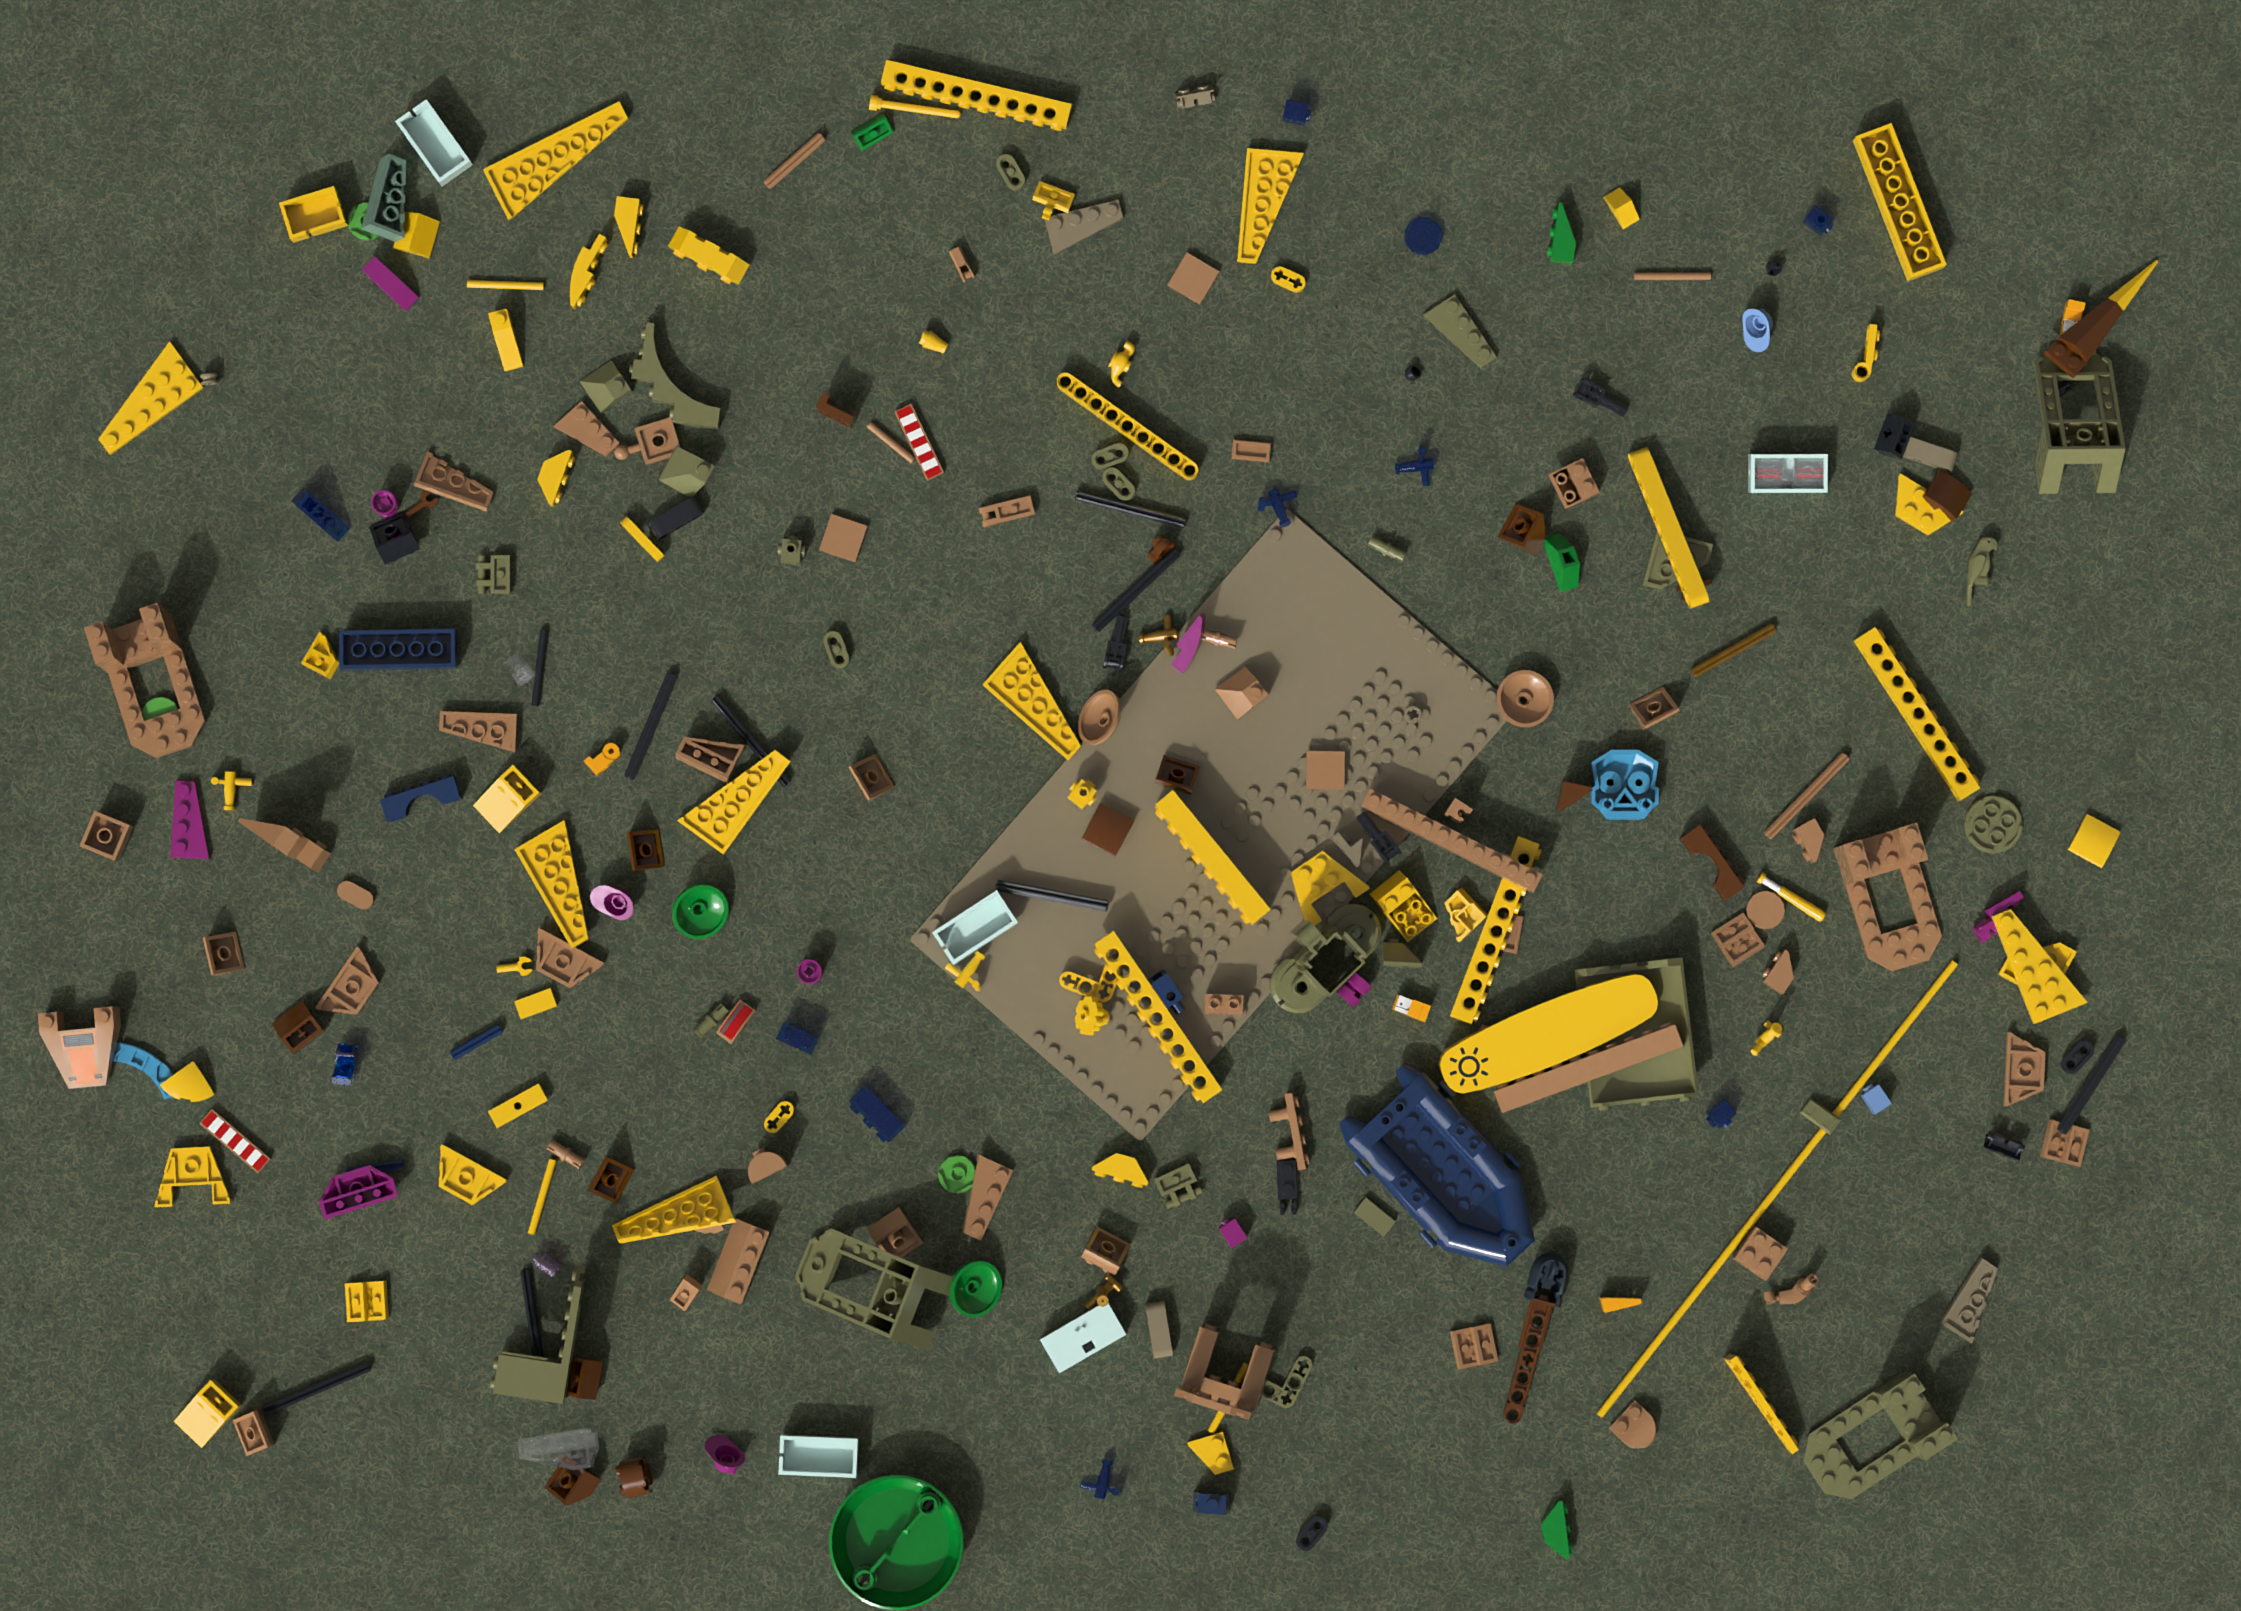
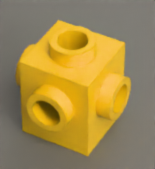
(1082, 801)

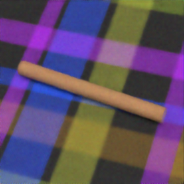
(1672, 275)

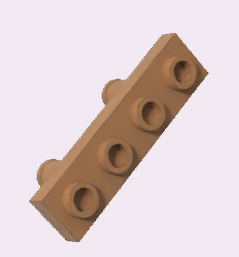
(1299, 1139)

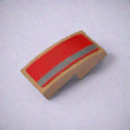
(735, 1021)

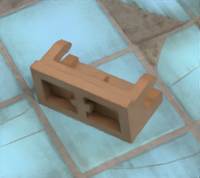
(1456, 809)

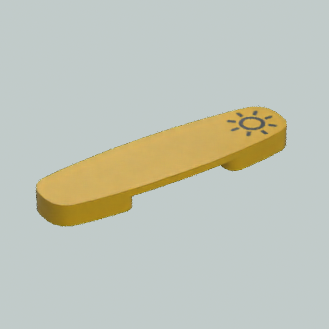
(1548, 1033)

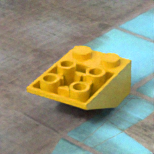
(507, 798)
(1403, 906)
(207, 1412)

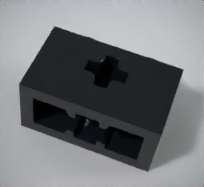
(1894, 436)

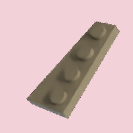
(1966, 1308)

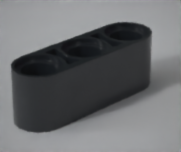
(676, 517)

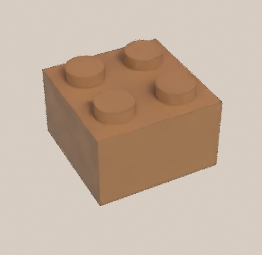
(106, 836)
(1760, 1253)

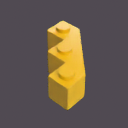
(708, 256)

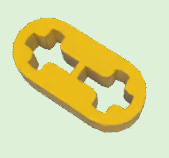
(1286, 283)
(782, 1120)

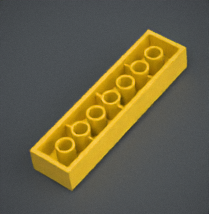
(1899, 202)
(1212, 858)

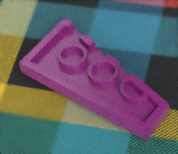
(187, 828)

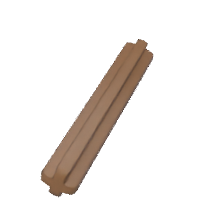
(794, 160)

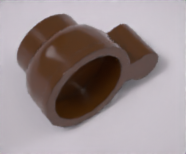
(1162, 546)

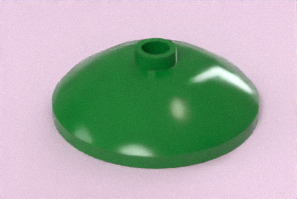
(706, 919)
(983, 1292)

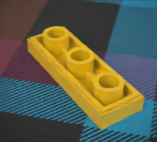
(507, 1112)

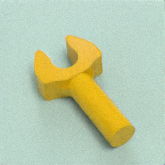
(515, 967)

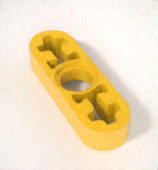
(642, 539)

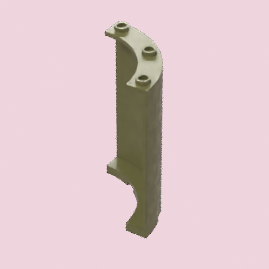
(1663, 1076)

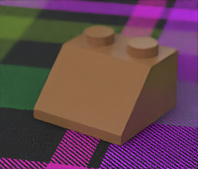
(895, 1234)

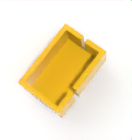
(313, 214)

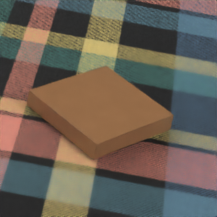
(1193, 278)
(843, 538)
(1325, 770)

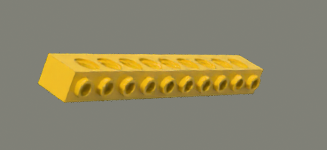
(987, 91)
(1917, 725)
(1459, 1011)
(1210, 1086)

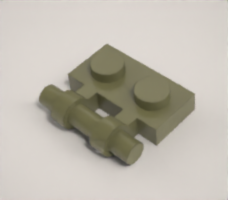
(500, 574)
(1176, 1180)

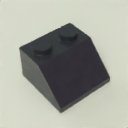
(394, 538)

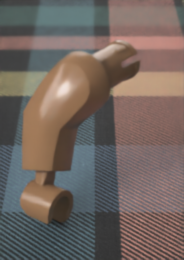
(1798, 1292)

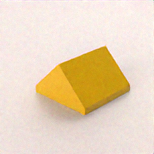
(419, 234)

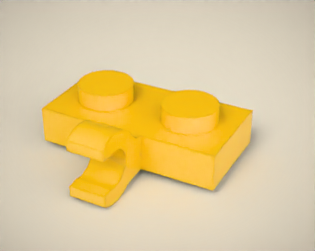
(1052, 198)

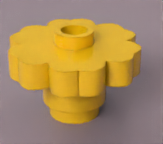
(1090, 1015)

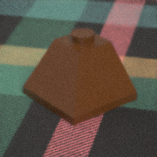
(1524, 529)
(572, 1485)

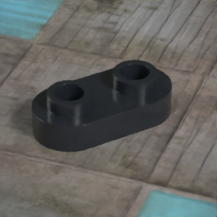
(2077, 1057)
(1311, 1533)

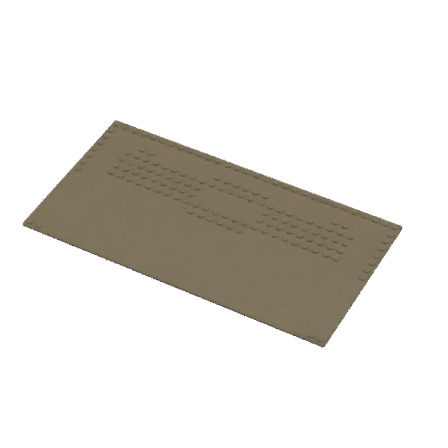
(1337, 679)

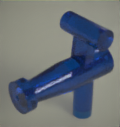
(1416, 466)
(1276, 500)
(1102, 1484)

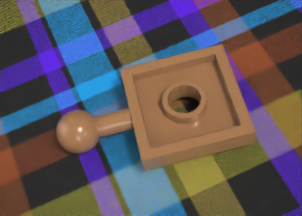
(646, 435)

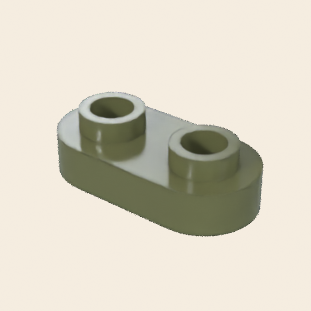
(1011, 172)
(1109, 455)
(1118, 484)
(836, 650)

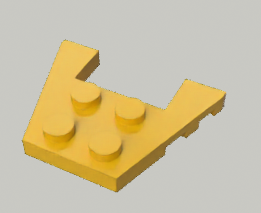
(1319, 877)
(191, 1167)

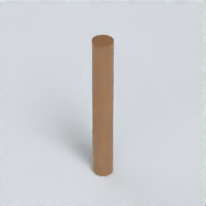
(892, 443)

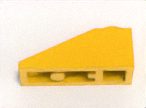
(505, 339)

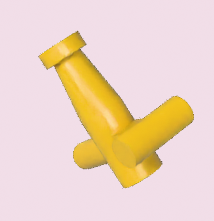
(230, 782)
(968, 971)
(1767, 1036)

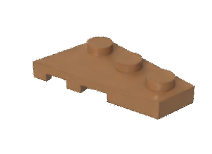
(587, 429)

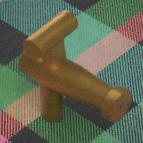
(1163, 635)
(1101, 1296)

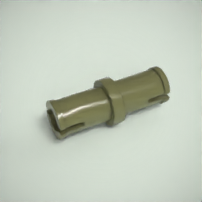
(1387, 549)
(710, 1020)

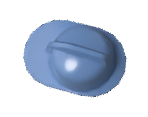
(1757, 329)

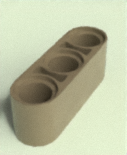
(1930, 455)
(1159, 1329)

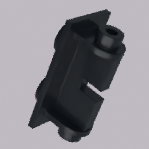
(1996, 1143)

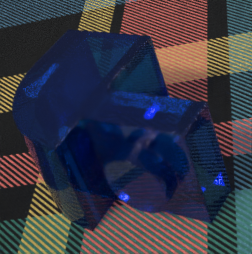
(345, 1064)

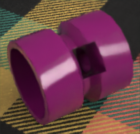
(385, 503)
(809, 972)
(1354, 989)

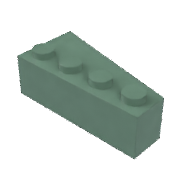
(387, 200)

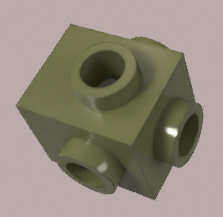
(791, 557)

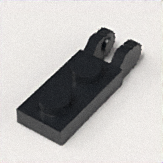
(1287, 1184)

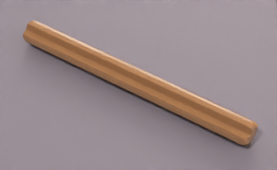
(1806, 796)

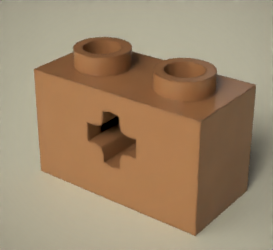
(1223, 1004)

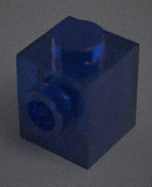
(1296, 113)
(1818, 220)
(1720, 1115)

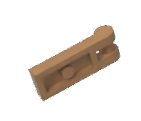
(1007, 511)

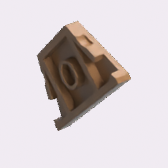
(562, 962)
(350, 987)
(2022, 1070)

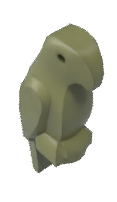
(1979, 565)

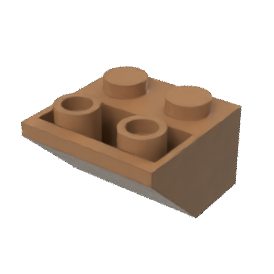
(1574, 484)

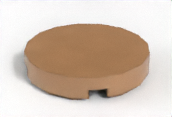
(1765, 910)

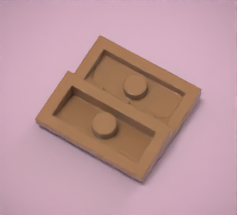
(1738, 940)
(2062, 1147)
(1474, 1346)

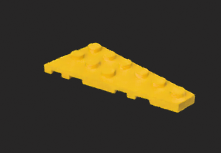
(1265, 187)
(158, 393)
(1026, 695)
(730, 808)
(553, 872)
(2038, 977)
(687, 1211)
(1758, 1397)

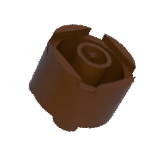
(635, 1477)

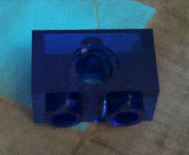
(798, 1038)

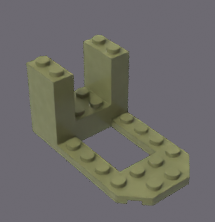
(2079, 440)
(894, 1297)
(541, 1376)
(1910, 1413)

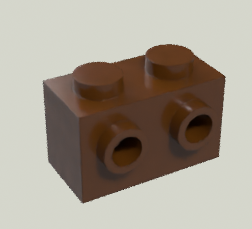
(584, 1378)

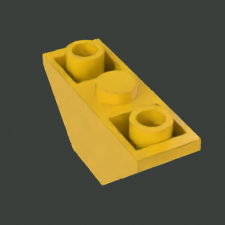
(554, 475)
(1122, 1169)

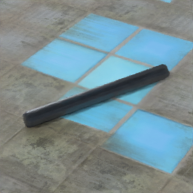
(1131, 509)
(1136, 589)
(650, 725)
(746, 735)
(1052, 895)
(2091, 1084)
(531, 1312)
(316, 1388)

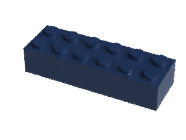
(398, 649)

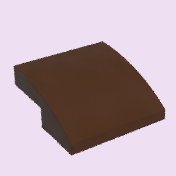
(1947, 494)
(1107, 829)

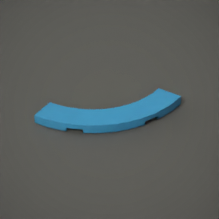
(144, 1061)

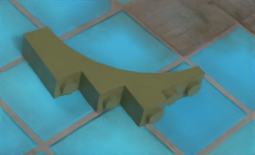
(649, 369)

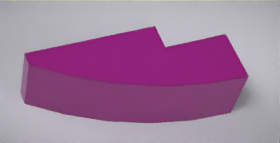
(390, 283)
(1190, 644)

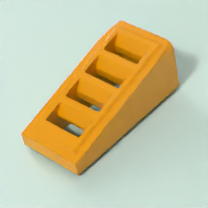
(1615, 1303)

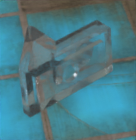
(519, 669)

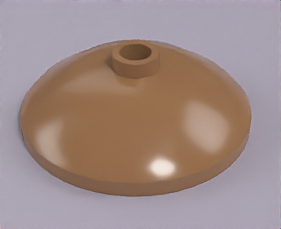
(1536, 692)
(1099, 717)

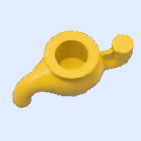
(1120, 362)

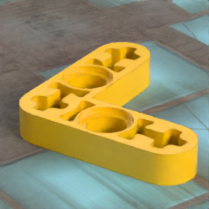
(1095, 986)

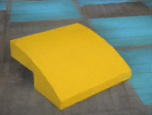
(2094, 840)
(366, 1301)

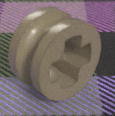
(209, 379)
(1409, 709)

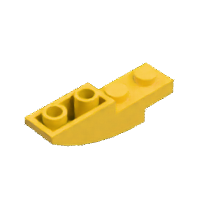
(581, 277)

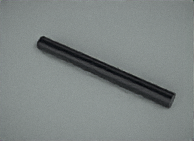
(539, 667)

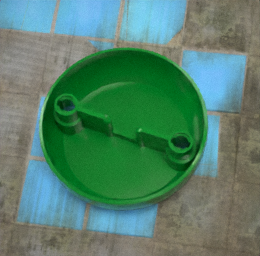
(896, 1542)

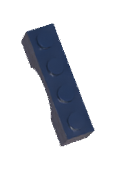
(397, 806)

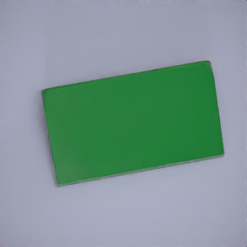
(872, 131)

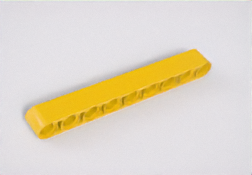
(1121, 419)
(1668, 527)

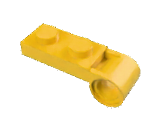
(1869, 354)

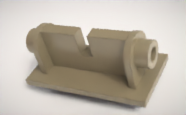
(1202, 95)

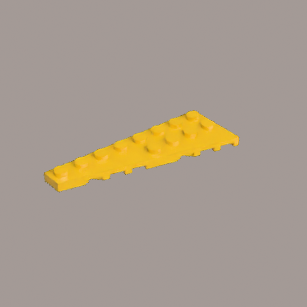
(532, 170)

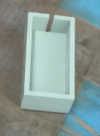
(434, 143)
(975, 927)
(818, 1456)

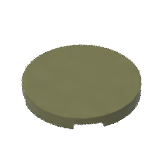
(1993, 824)

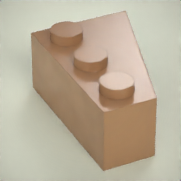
(711, 757)

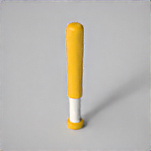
(1804, 905)

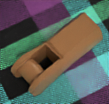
(960, 261)

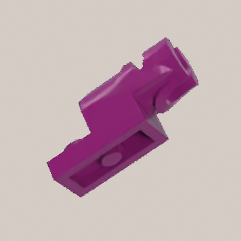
(1983, 928)

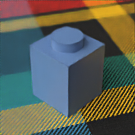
(1875, 1098)

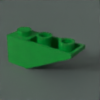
(1563, 241)

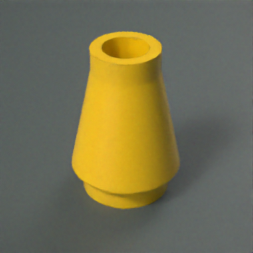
(932, 341)

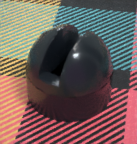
(1773, 268)
(1412, 373)

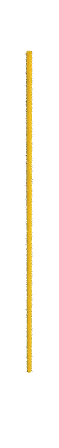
(1775, 1191)

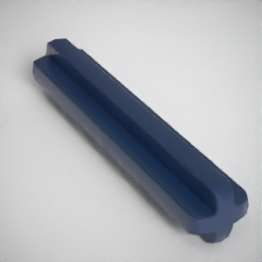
(476, 1041)
(383, 1166)

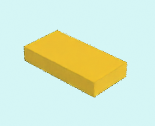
(535, 1003)

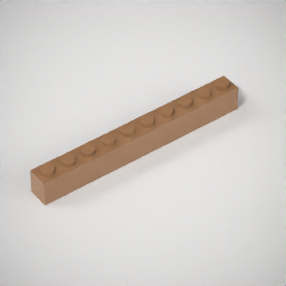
(1452, 841)
(1588, 1068)

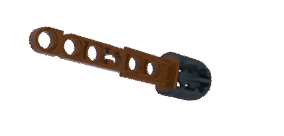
(1553, 1267)

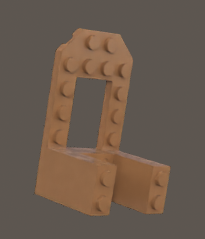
(137, 644)
(1878, 855)
(1217, 1394)

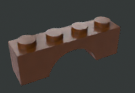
(1727, 882)

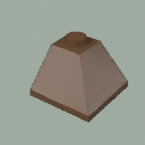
(1241, 692)

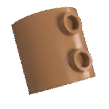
(765, 1164)
(1105, 1251)

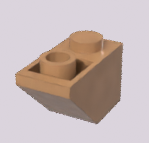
(1810, 838)
(1780, 974)

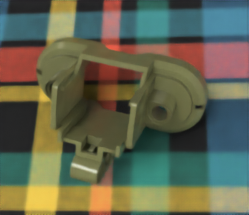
(1295, 969)

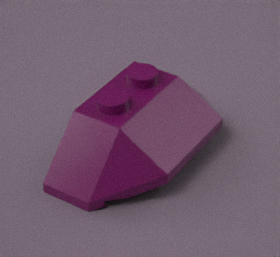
(356, 1191)

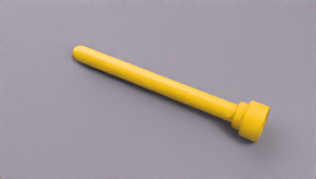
(878, 103)

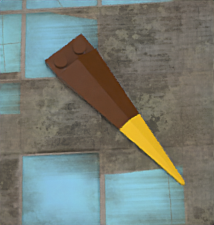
(2080, 342)

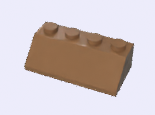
(738, 1261)

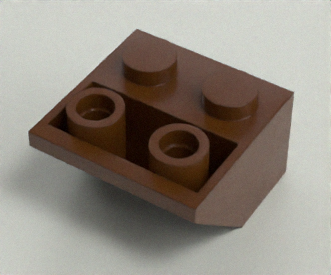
(298, 1027)

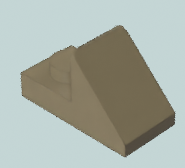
(1353, 853)

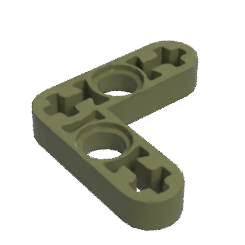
(1279, 1391)

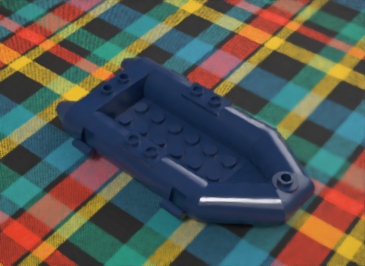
(1444, 1171)

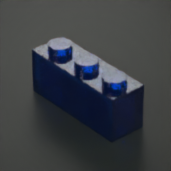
(876, 1114)

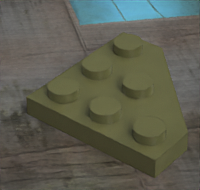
(1659, 569)

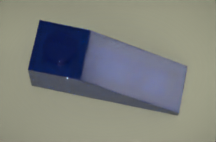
(320, 514)

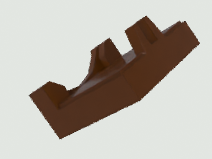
(826, 409)

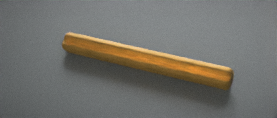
(1733, 650)

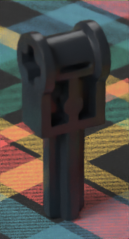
(1595, 395)
(1116, 649)
(1381, 840)

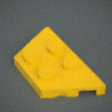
(1914, 508)
(465, 1177)

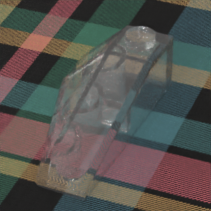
(566, 1449)

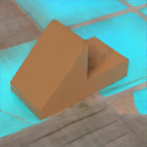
(686, 1292)

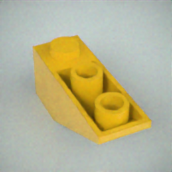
(627, 217)

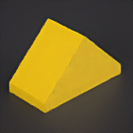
(1622, 207)

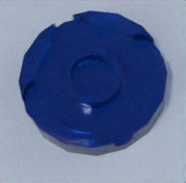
(1423, 236)

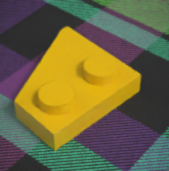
(321, 657)
(1213, 1452)

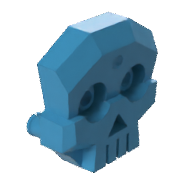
(1624, 769)

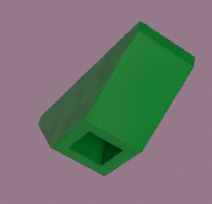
(1563, 561)
(1556, 1529)

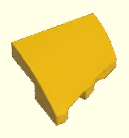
(1464, 913)

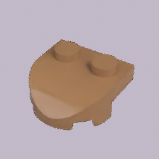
(1635, 1427)

